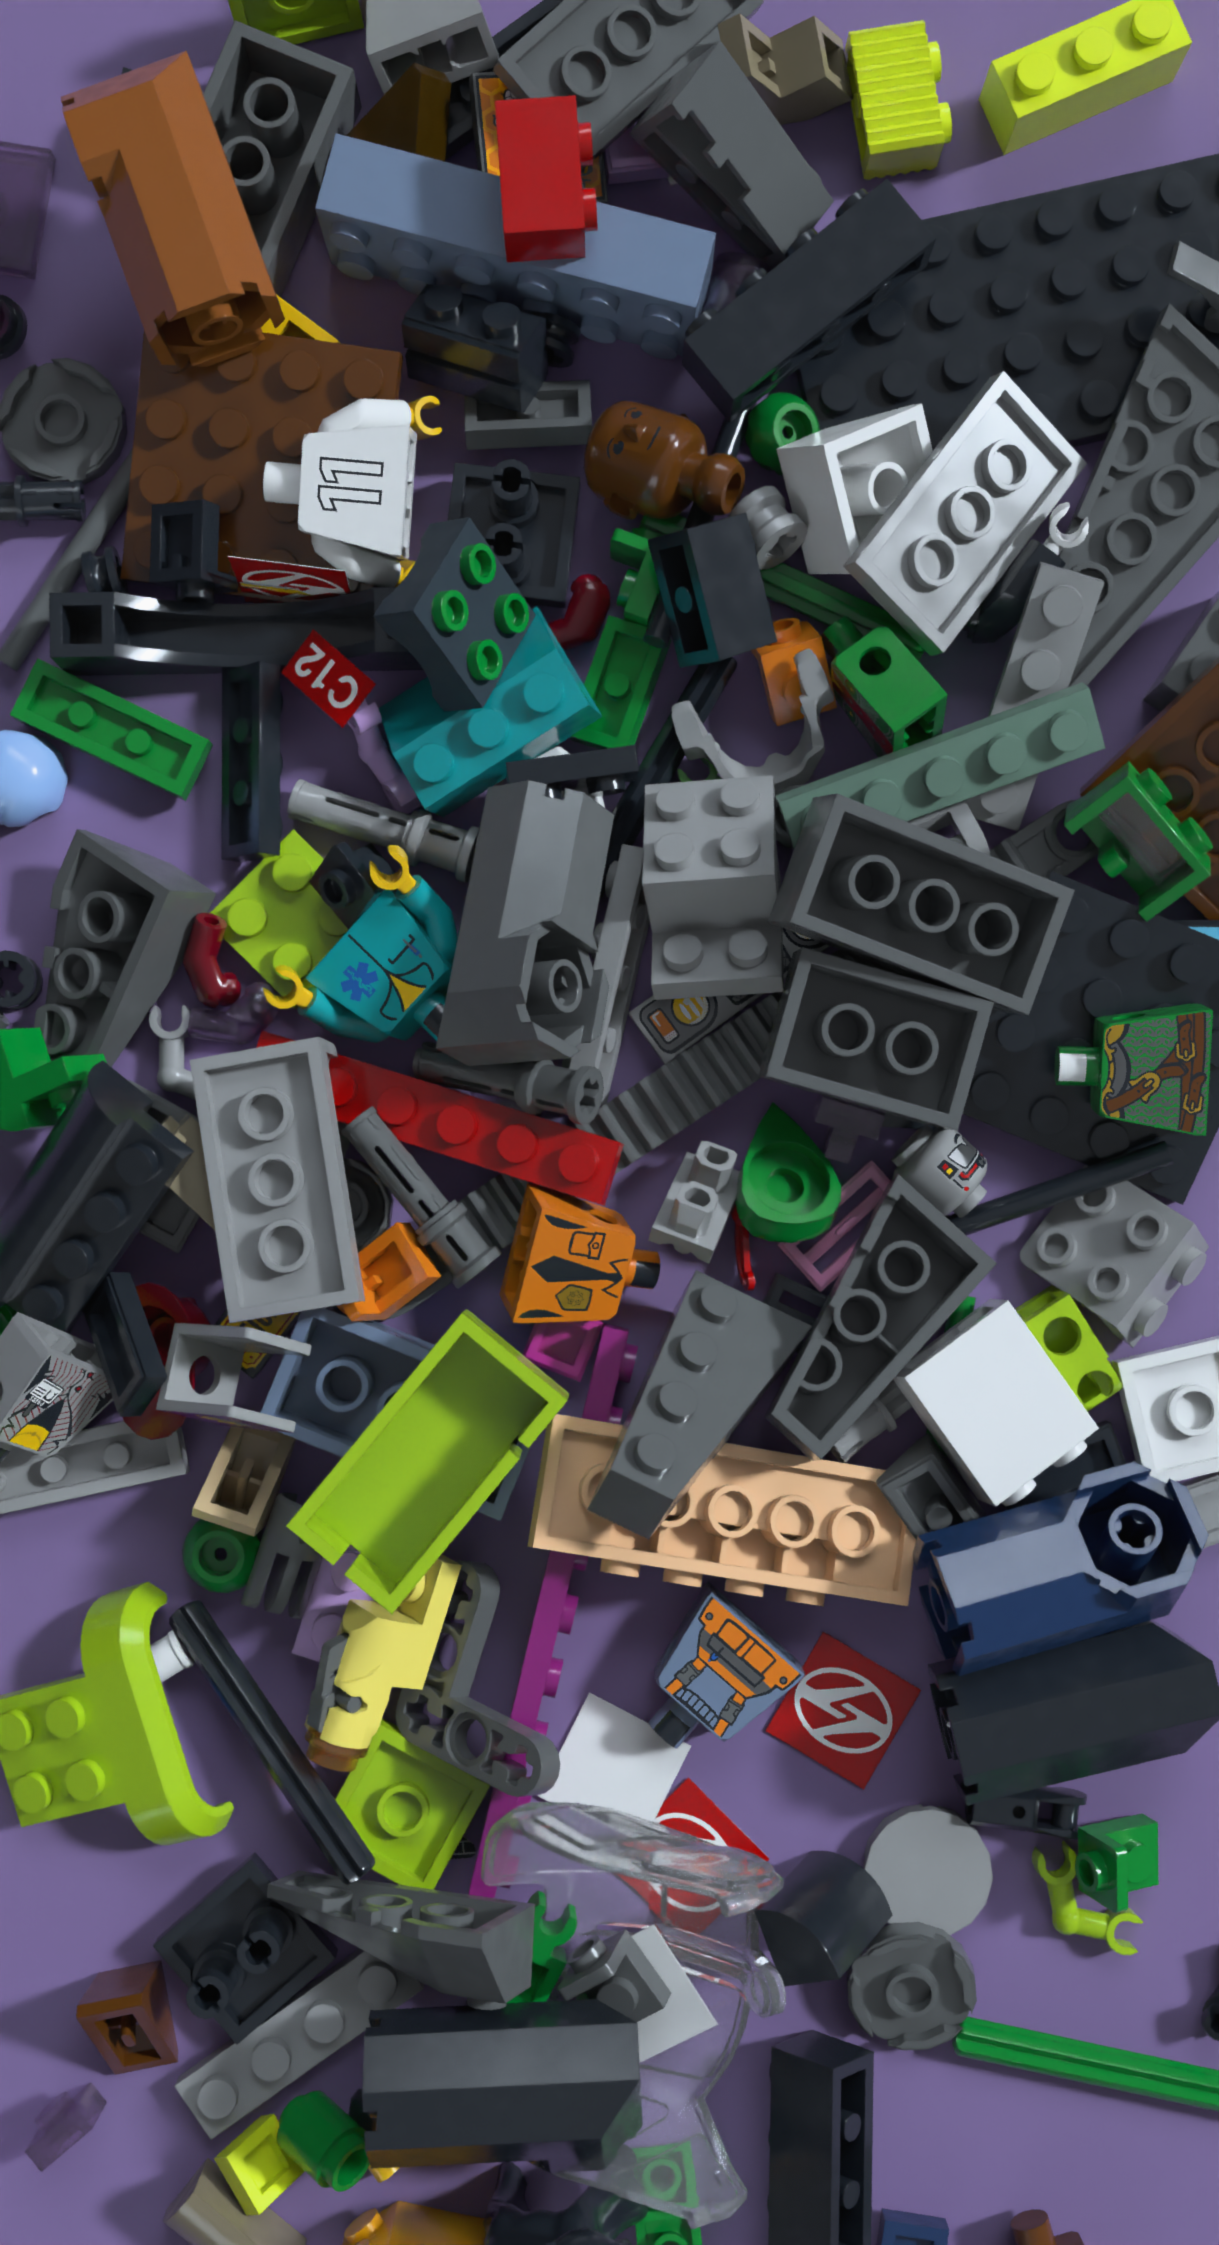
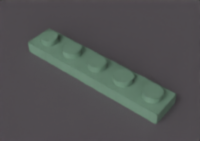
(962, 760)

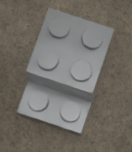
(712, 887)

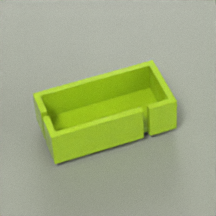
(429, 1460)

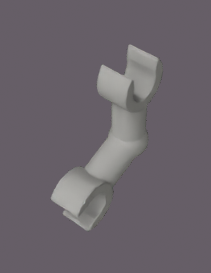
(171, 1072)

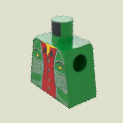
(883, 687)

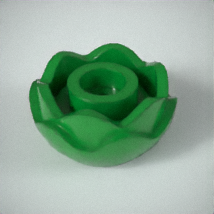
(766, 427)
(209, 1570)

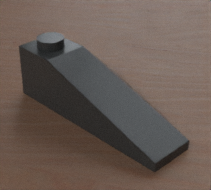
(114, 944)

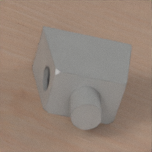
(432, 33)

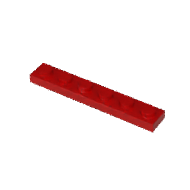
(474, 1128)

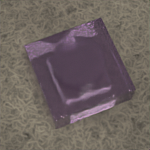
(64, 2124)

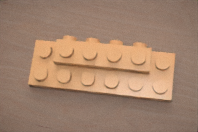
(743, 1519)

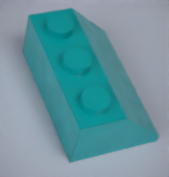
(466, 751)

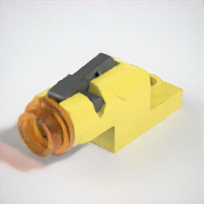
(370, 1658)

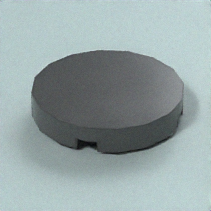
(62, 422)
(912, 1986)

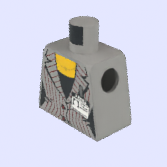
(47, 1387)

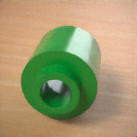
(323, 2141)

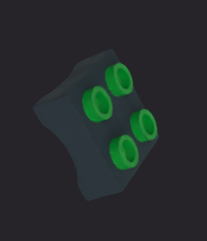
(457, 614)

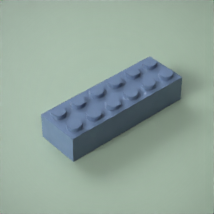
(444, 226)

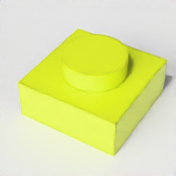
(257, 2166)

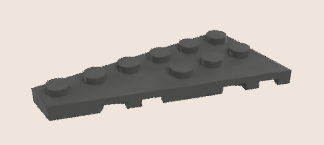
(1150, 489)

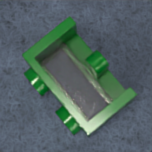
(1142, 837)

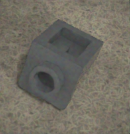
(616, 1975)

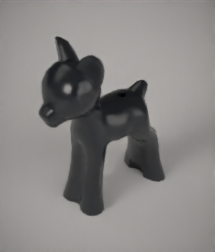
(590, 2220)

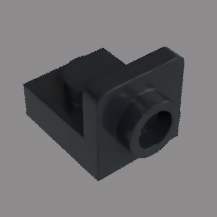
(187, 551)
(346, 882)

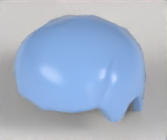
(30, 778)

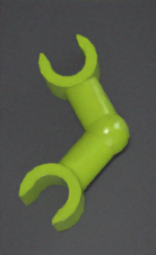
(1073, 1920)

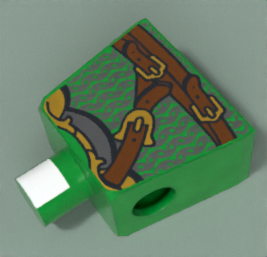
(1146, 1067)

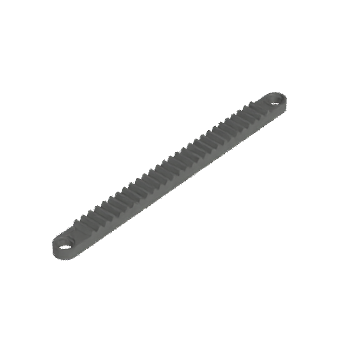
(712, 1068)

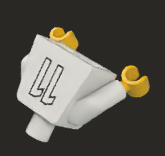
(357, 487)

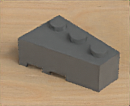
(733, 156)

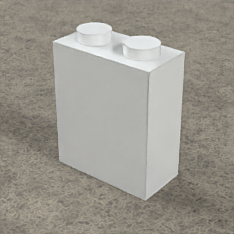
(996, 1403)

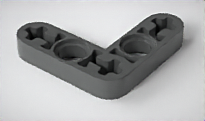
(448, 1694)

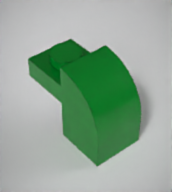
(33, 1086)

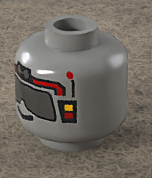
(942, 1169)

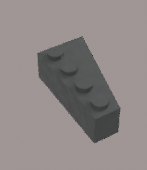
(883, 1308)
(699, 1387)

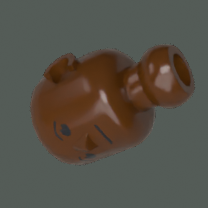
(657, 464)

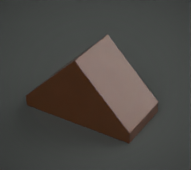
(130, 2018)

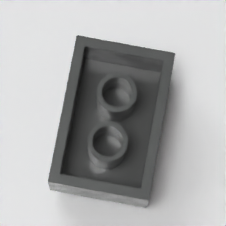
(876, 1039)

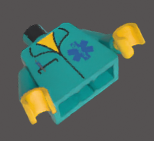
(386, 969)

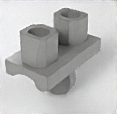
(698, 1202)

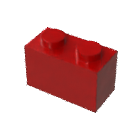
(541, 178)

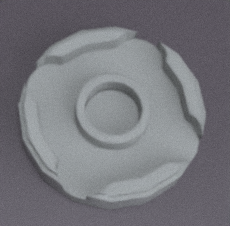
(930, 1867)

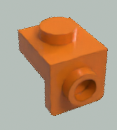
(780, 672)
(392, 1274)

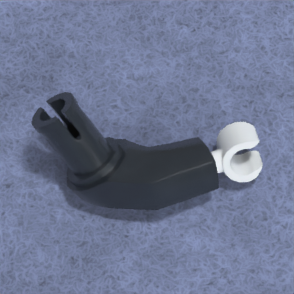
(1006, 600)

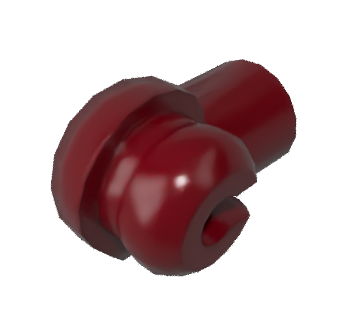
(584, 613)
(201, 963)

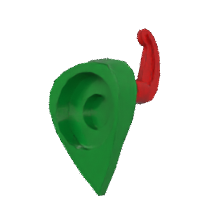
(782, 1189)

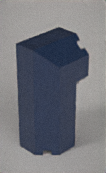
(1060, 1568)

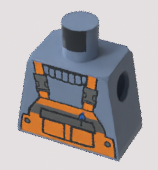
(719, 1671)

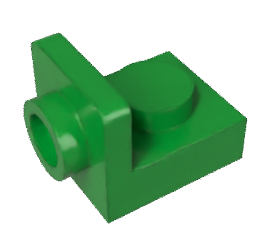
(641, 588)
(1117, 1859)

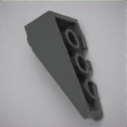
(439, 1937)

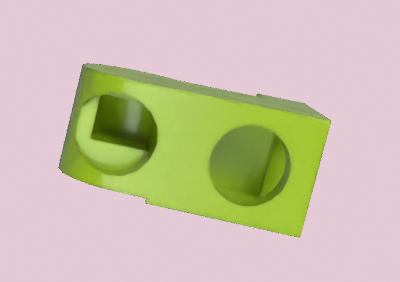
(1070, 1345)

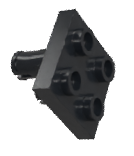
(525, 522)
(243, 1951)

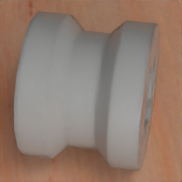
(771, 526)

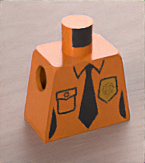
(571, 1260)

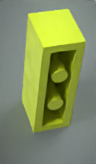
(1083, 71)

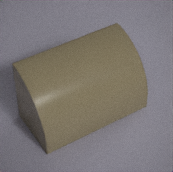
(211, 2215)

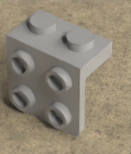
(1117, 1256)

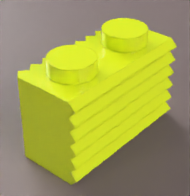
(896, 99)

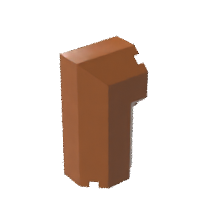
(173, 212)

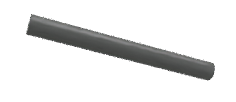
(68, 567)

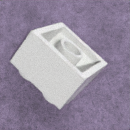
(849, 478)

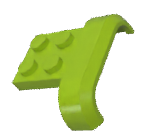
(106, 1733)

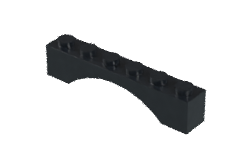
(161, 636)

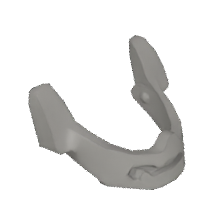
(786, 770)

